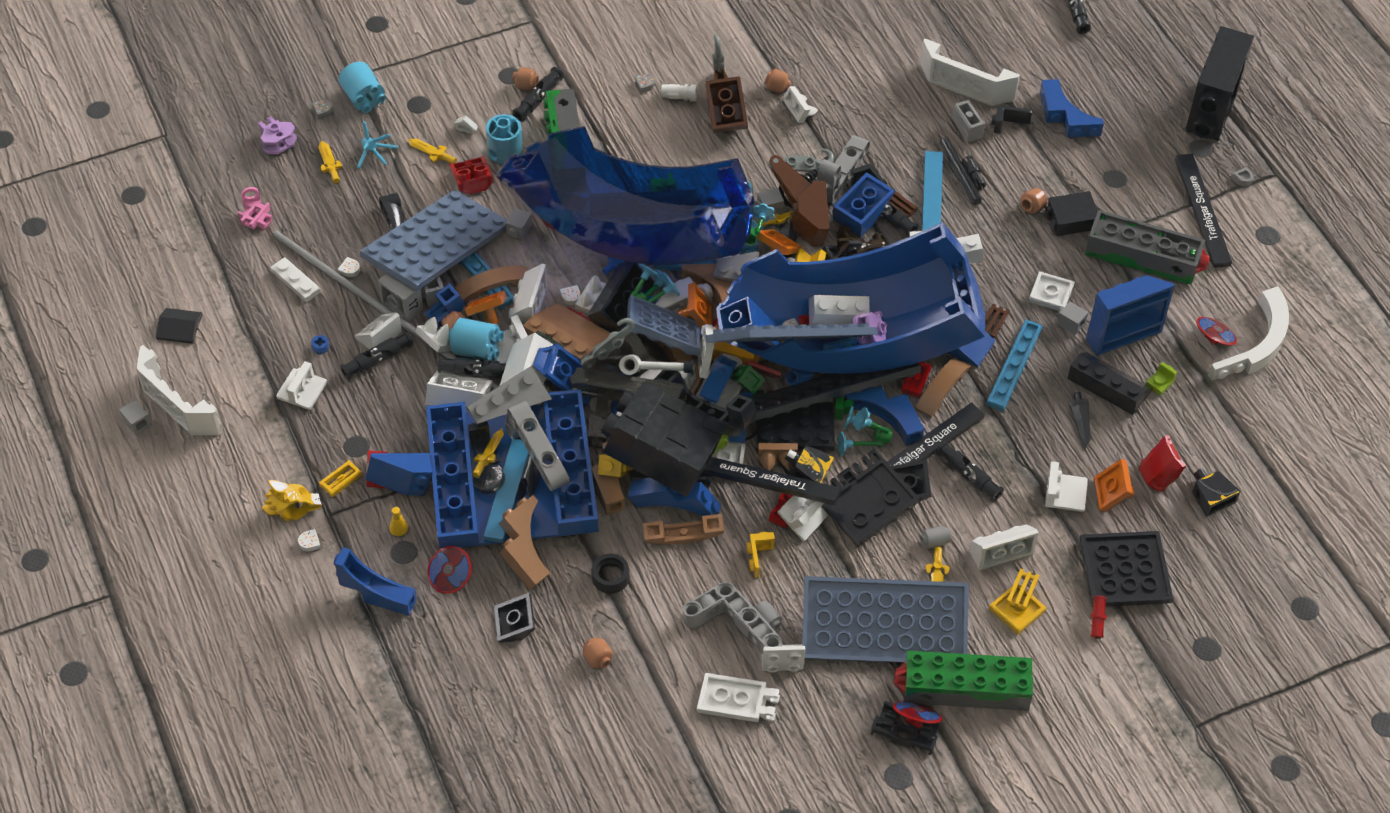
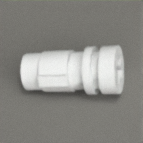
(678, 92)

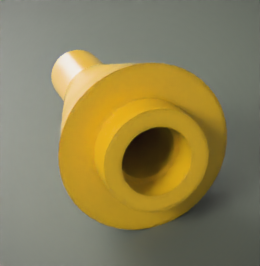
(398, 524)

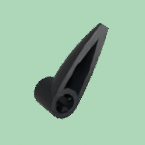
(392, 209)

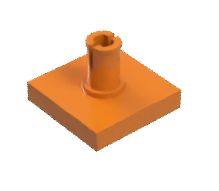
(778, 241)
(487, 305)
(698, 306)
(1113, 485)

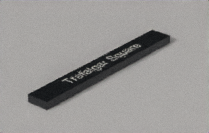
(1203, 210)
(945, 431)
(772, 481)

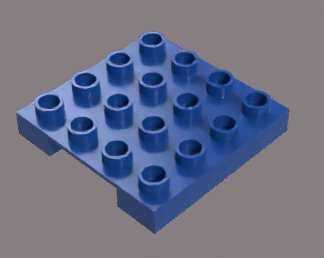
(464, 511)

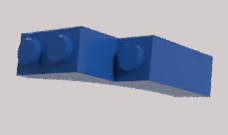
(1059, 109)
(895, 411)
(652, 493)
(374, 587)

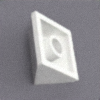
(380, 330)

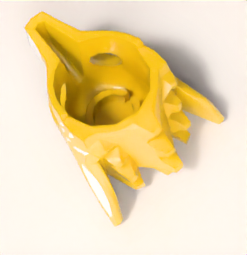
(283, 497)

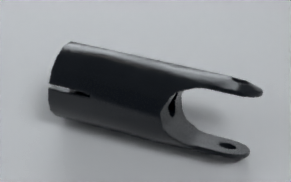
(529, 479)

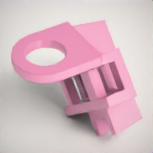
(251, 206)

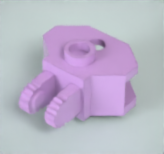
(275, 135)
(874, 320)

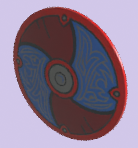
(1216, 331)
(449, 569)
(917, 713)

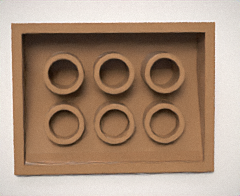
(568, 329)

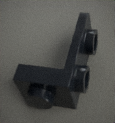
(1011, 115)
(858, 172)
(848, 249)
(480, 437)

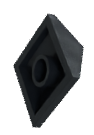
(178, 325)
(916, 476)
(514, 619)

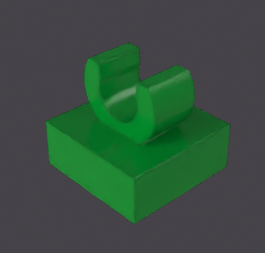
(842, 407)

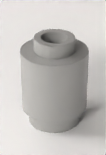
(935, 537)
(769, 614)

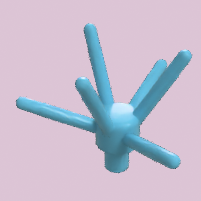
(371, 144)

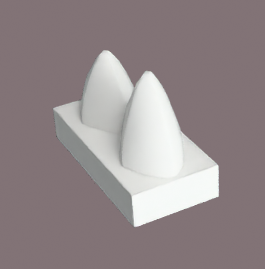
(797, 104)
(590, 294)
(435, 338)

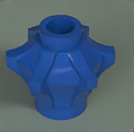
(797, 376)

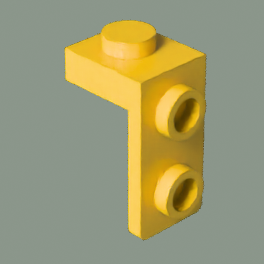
(612, 467)
(759, 542)

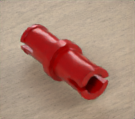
(1098, 617)

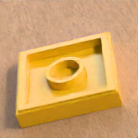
(1015, 617)

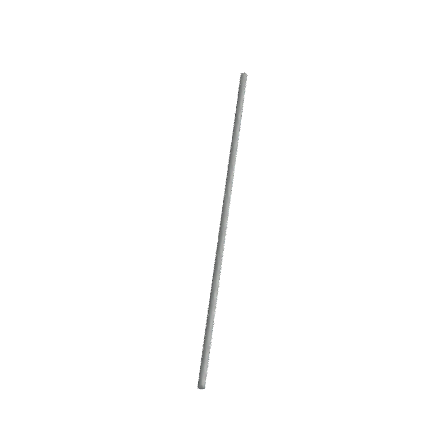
(360, 293)

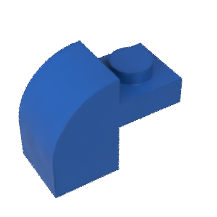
(448, 302)

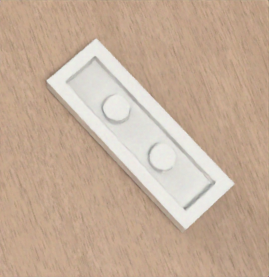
(295, 279)

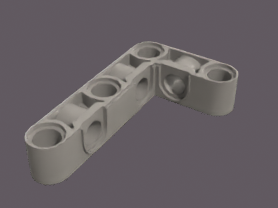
(839, 173)
(519, 424)
(728, 600)

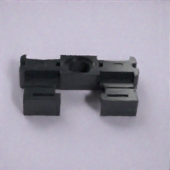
(887, 727)

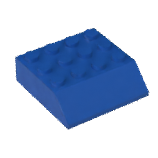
(1128, 313)

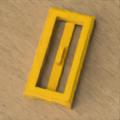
(342, 481)
(1027, 576)

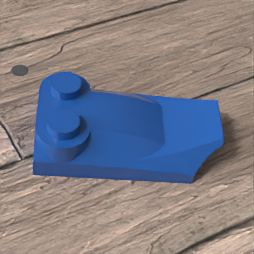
(558, 367)

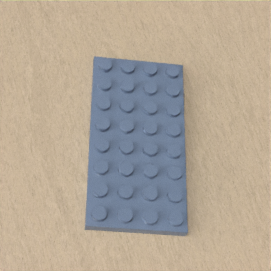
(434, 240)
(786, 332)
(882, 618)

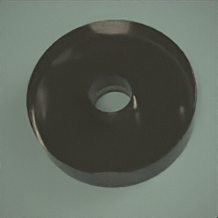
(496, 481)

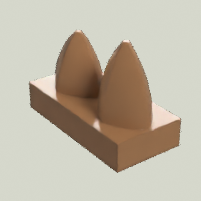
(770, 452)

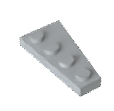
(520, 388)

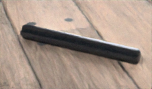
(960, 170)

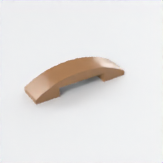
(489, 280)
(941, 386)
(683, 532)

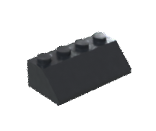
(613, 300)
(1108, 382)

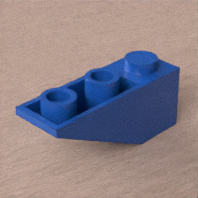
(718, 379)

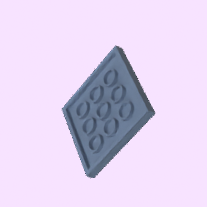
(664, 325)

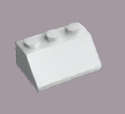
(530, 294)
(836, 309)
(453, 388)
(1003, 546)

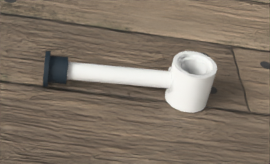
(687, 367)

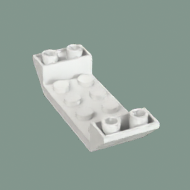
(967, 80)
(196, 420)

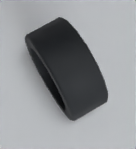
(610, 586)

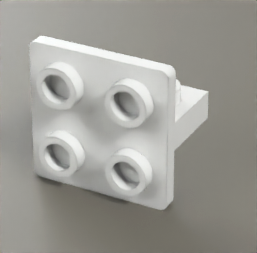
(302, 387)
(802, 515)

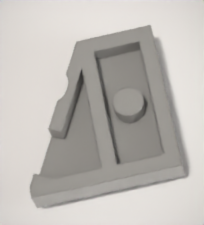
(729, 268)

